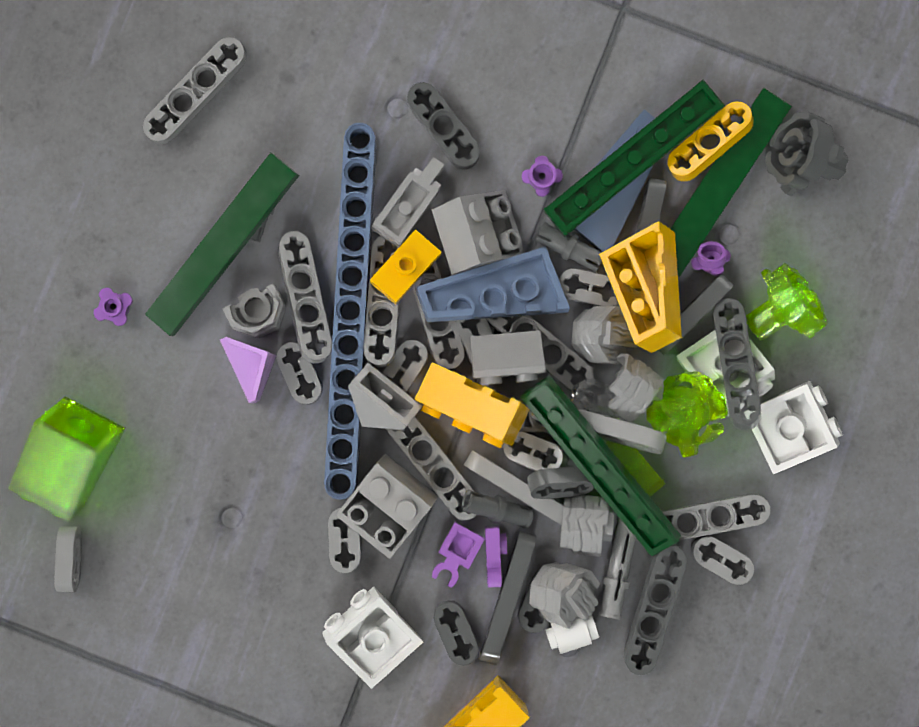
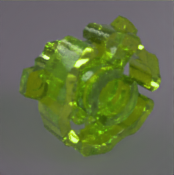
(788, 304)
(684, 413)

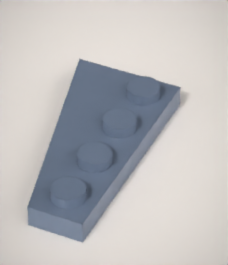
(606, 223)
(499, 289)

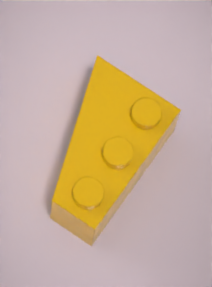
(647, 285)
(471, 405)
(492, 707)

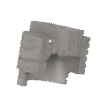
(257, 312)
(601, 334)
(634, 388)
(586, 524)
(564, 593)

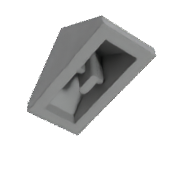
(381, 401)

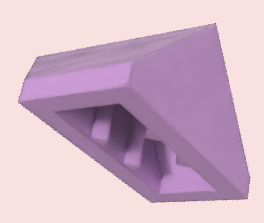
(250, 366)

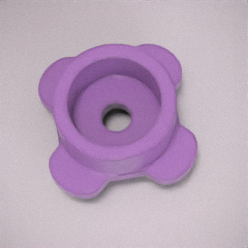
(552, 176)
(711, 258)
(122, 304)

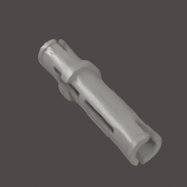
(618, 572)

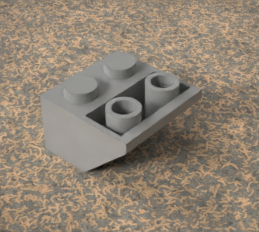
(477, 230)
(507, 356)
(387, 506)

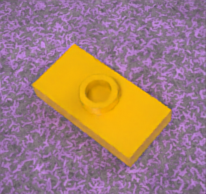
(405, 267)

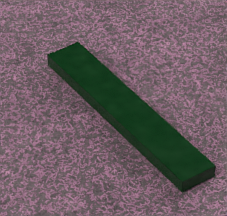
(633, 158)
(725, 178)
(222, 244)
(600, 466)

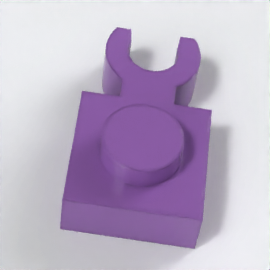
(495, 546)
(459, 549)

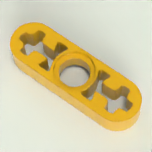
(736, 132)

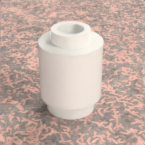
(577, 636)

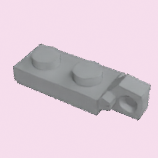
(409, 203)

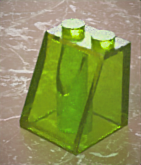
(65, 457)

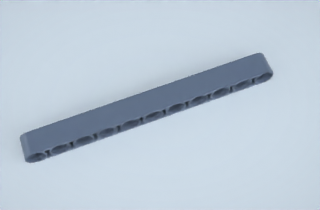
(346, 294)

